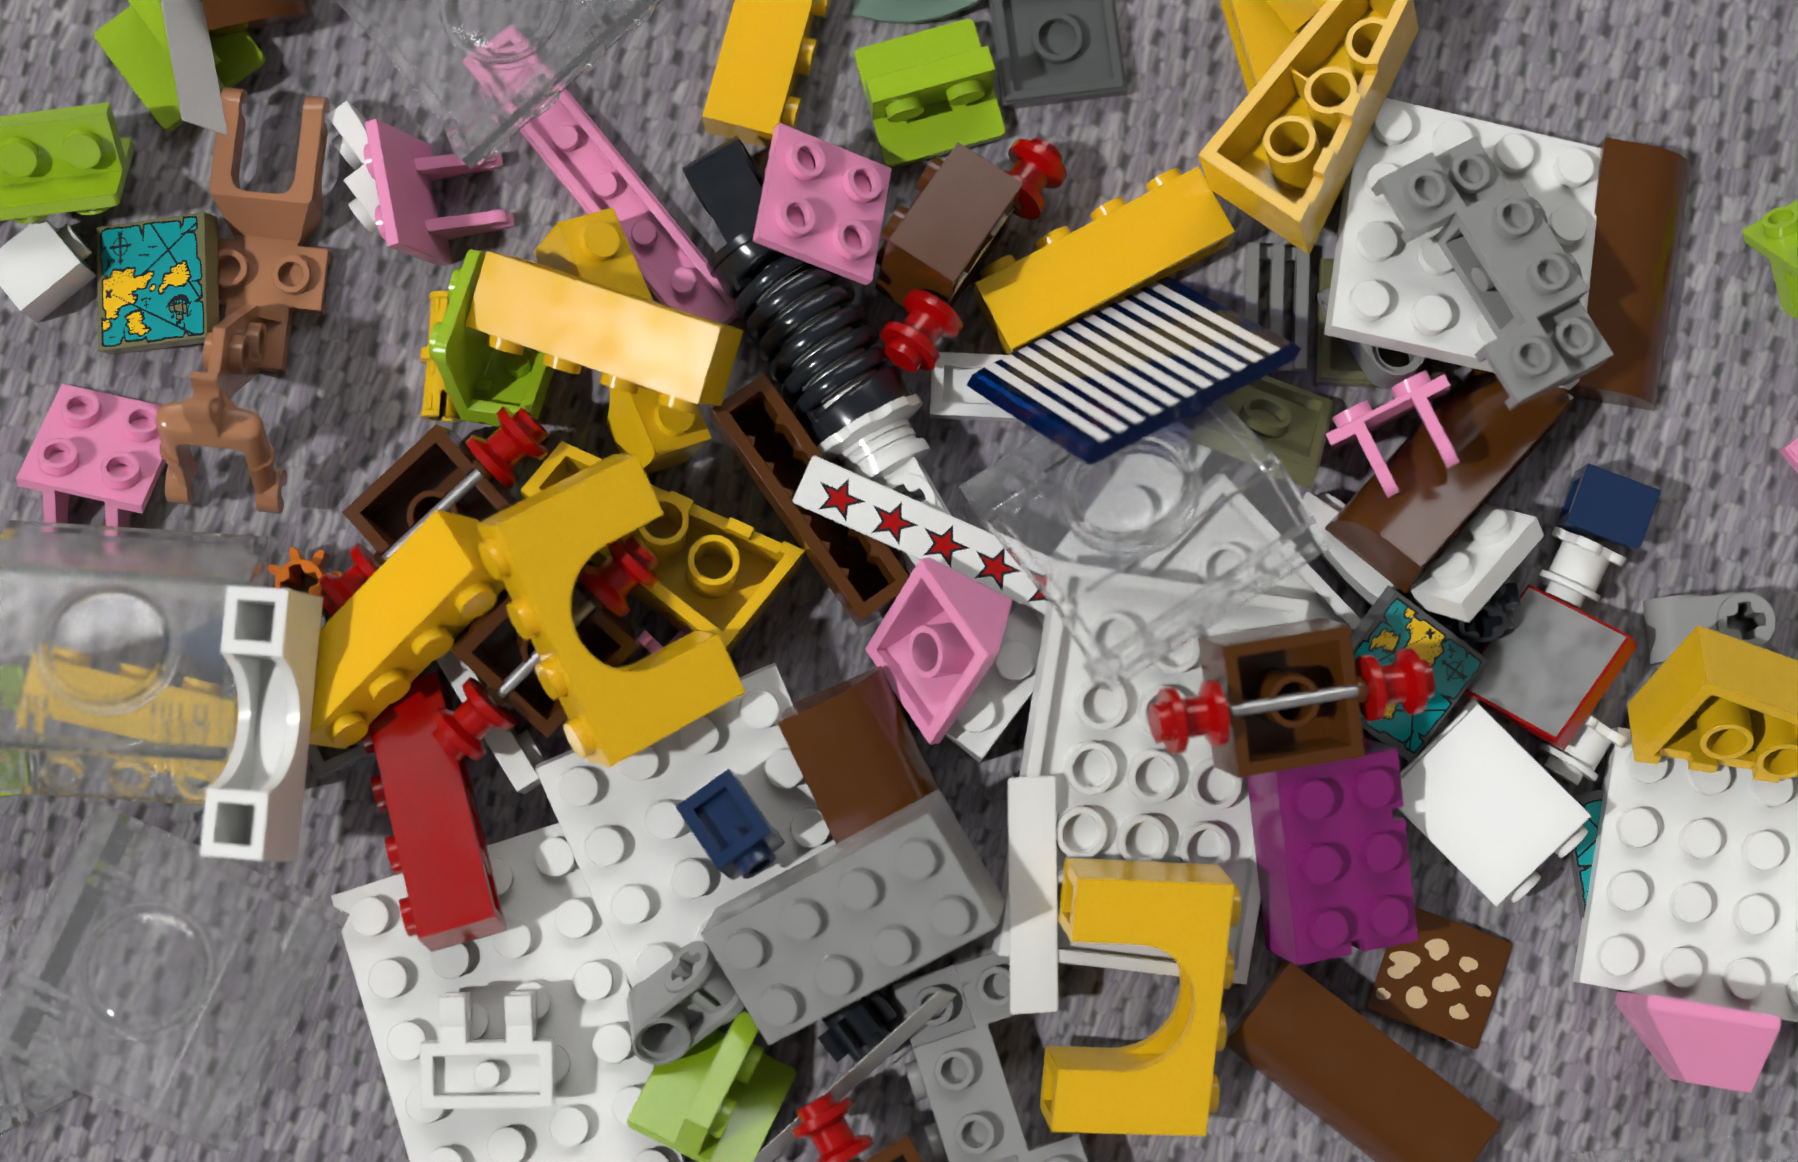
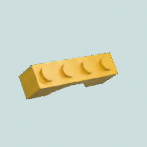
(599, 251)

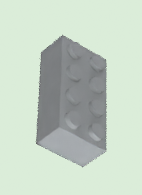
(854, 917)

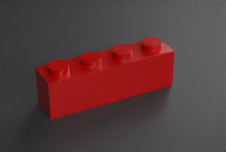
(433, 822)

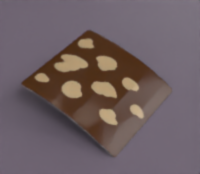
(1442, 979)

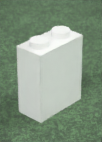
(1490, 805)

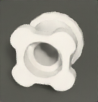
(1578, 568)
(1583, 752)

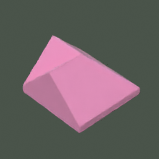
(938, 643)
(1702, 1040)

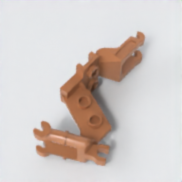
(262, 283)

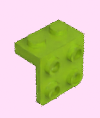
(478, 375)

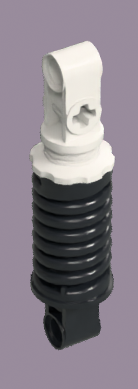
(813, 338)

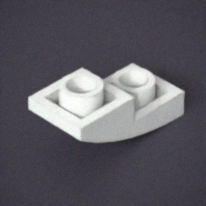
(351, 145)
(1341, 561)

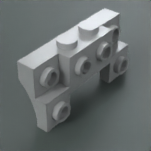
(1507, 264)
(962, 1069)

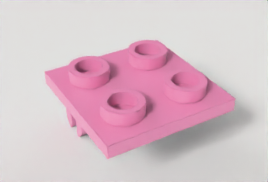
(822, 204)
(407, 205)
(1409, 395)
(94, 450)

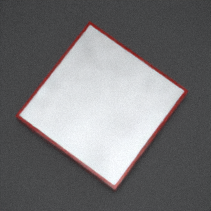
(1550, 667)

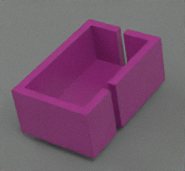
(1333, 857)

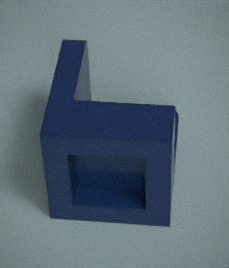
(1608, 506)

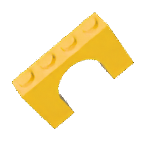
(538, 556)
(1167, 1078)

